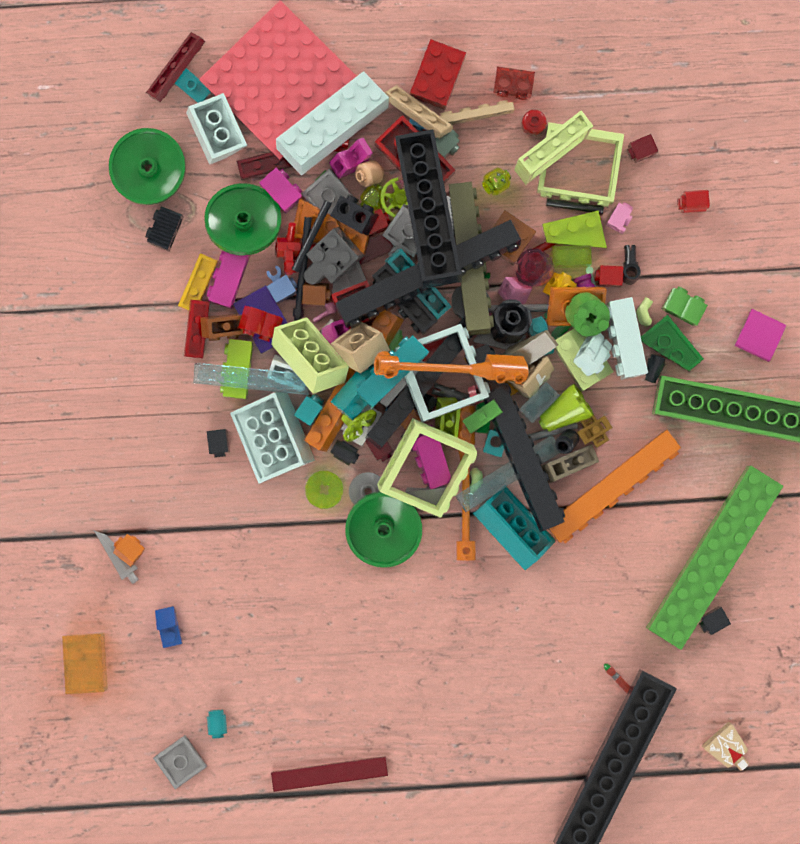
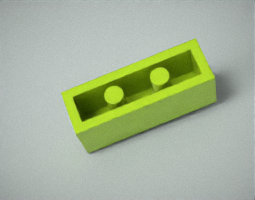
(238, 355)

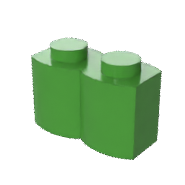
(684, 306)

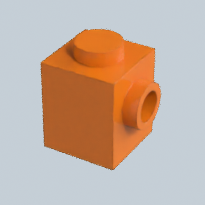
(128, 549)

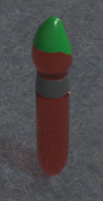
(617, 678)

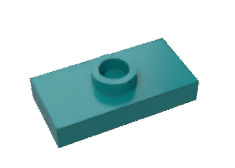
(192, 86)

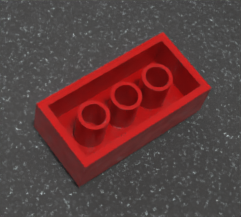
(387, 145)

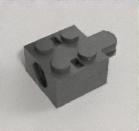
(330, 256)

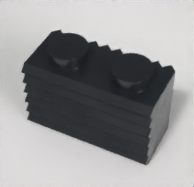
(164, 228)

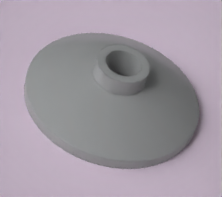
(360, 483)

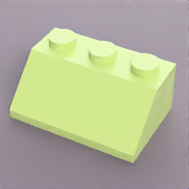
(567, 350)

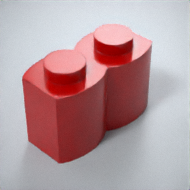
(694, 201)
(259, 322)

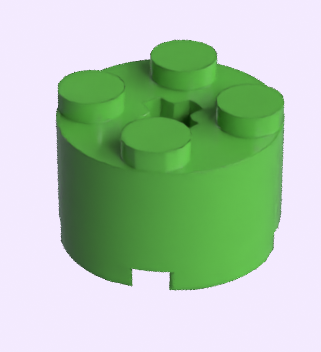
(587, 314)

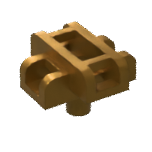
(594, 430)

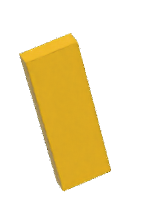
(198, 280)

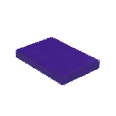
(264, 301)

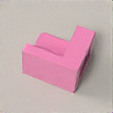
(514, 289)

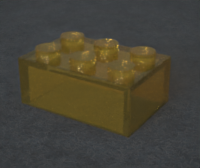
(84, 663)

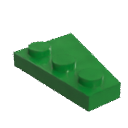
(672, 344)

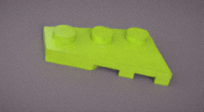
(576, 230)

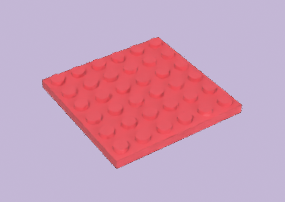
(276, 75)

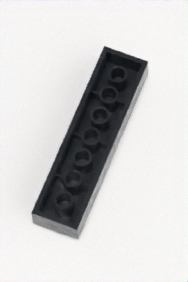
(428, 209)

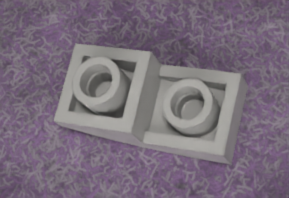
(426, 494)

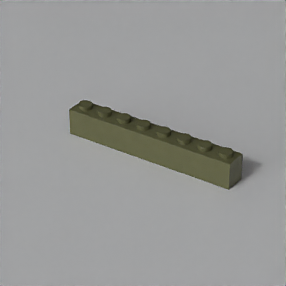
(473, 282)

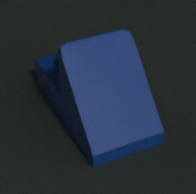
(168, 627)

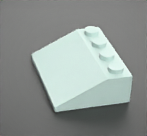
(272, 436)

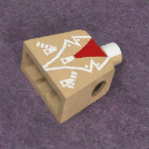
(727, 747)

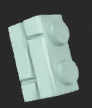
(593, 354)

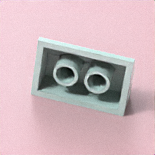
(216, 128)

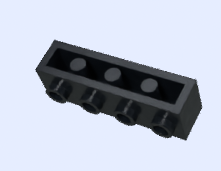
(414, 310)

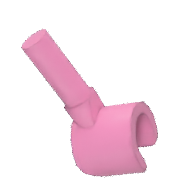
(330, 309)

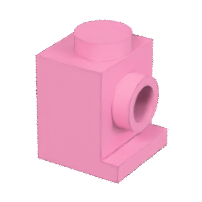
(620, 217)

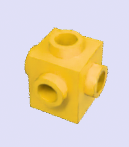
(559, 280)

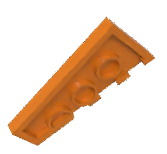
(306, 209)

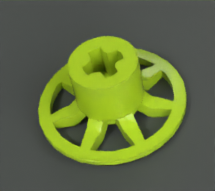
(396, 198)
(362, 419)

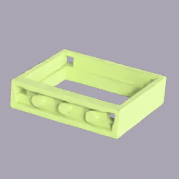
(594, 135)
(553, 147)
(400, 455)

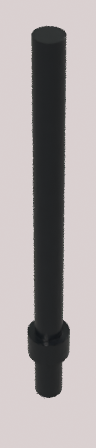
(298, 311)

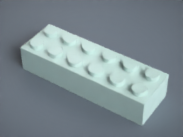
(332, 123)

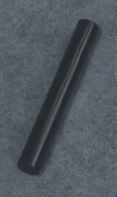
(574, 206)

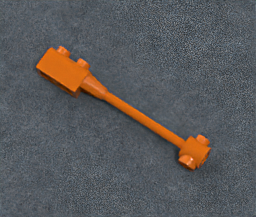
(495, 367)
(465, 549)

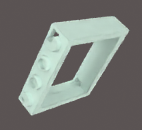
(470, 354)

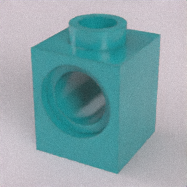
(489, 449)

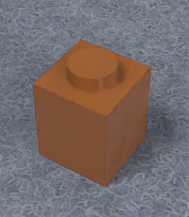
(316, 294)

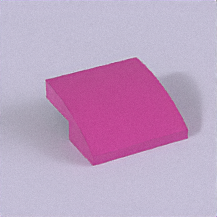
(760, 335)

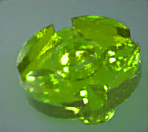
(321, 500)

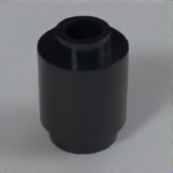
(567, 441)
(345, 452)

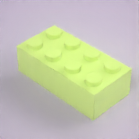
(309, 355)

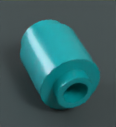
(216, 723)

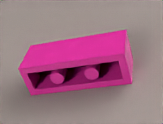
(227, 279)
(431, 461)

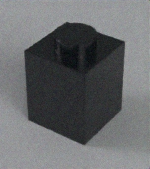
(218, 442)
(714, 621)

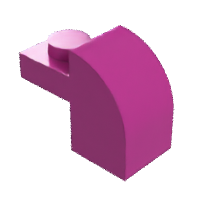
(348, 160)

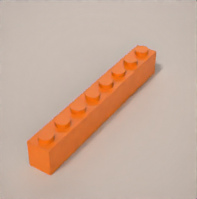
(329, 420)
(615, 484)

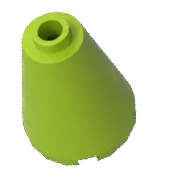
(566, 410)

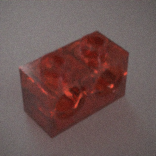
(514, 77)

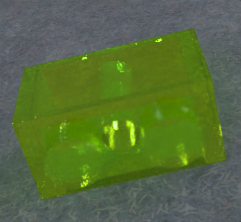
(571, 256)

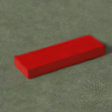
(194, 341)

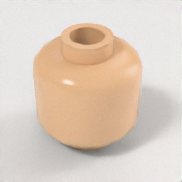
(369, 173)

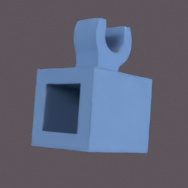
(282, 287)

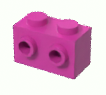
(281, 190)

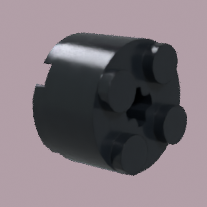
(510, 321)

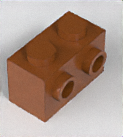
(221, 326)

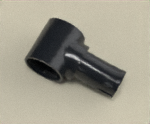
(630, 265)

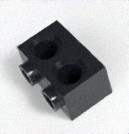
(353, 217)

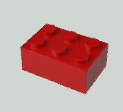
(438, 74)

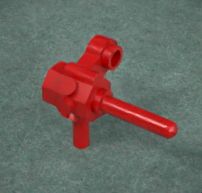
(289, 249)

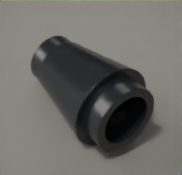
(654, 366)

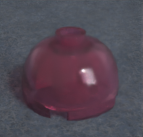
(535, 268)

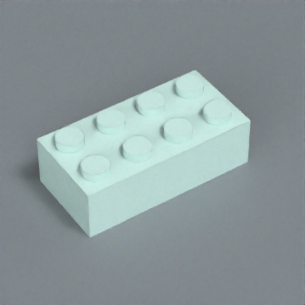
(626, 339)

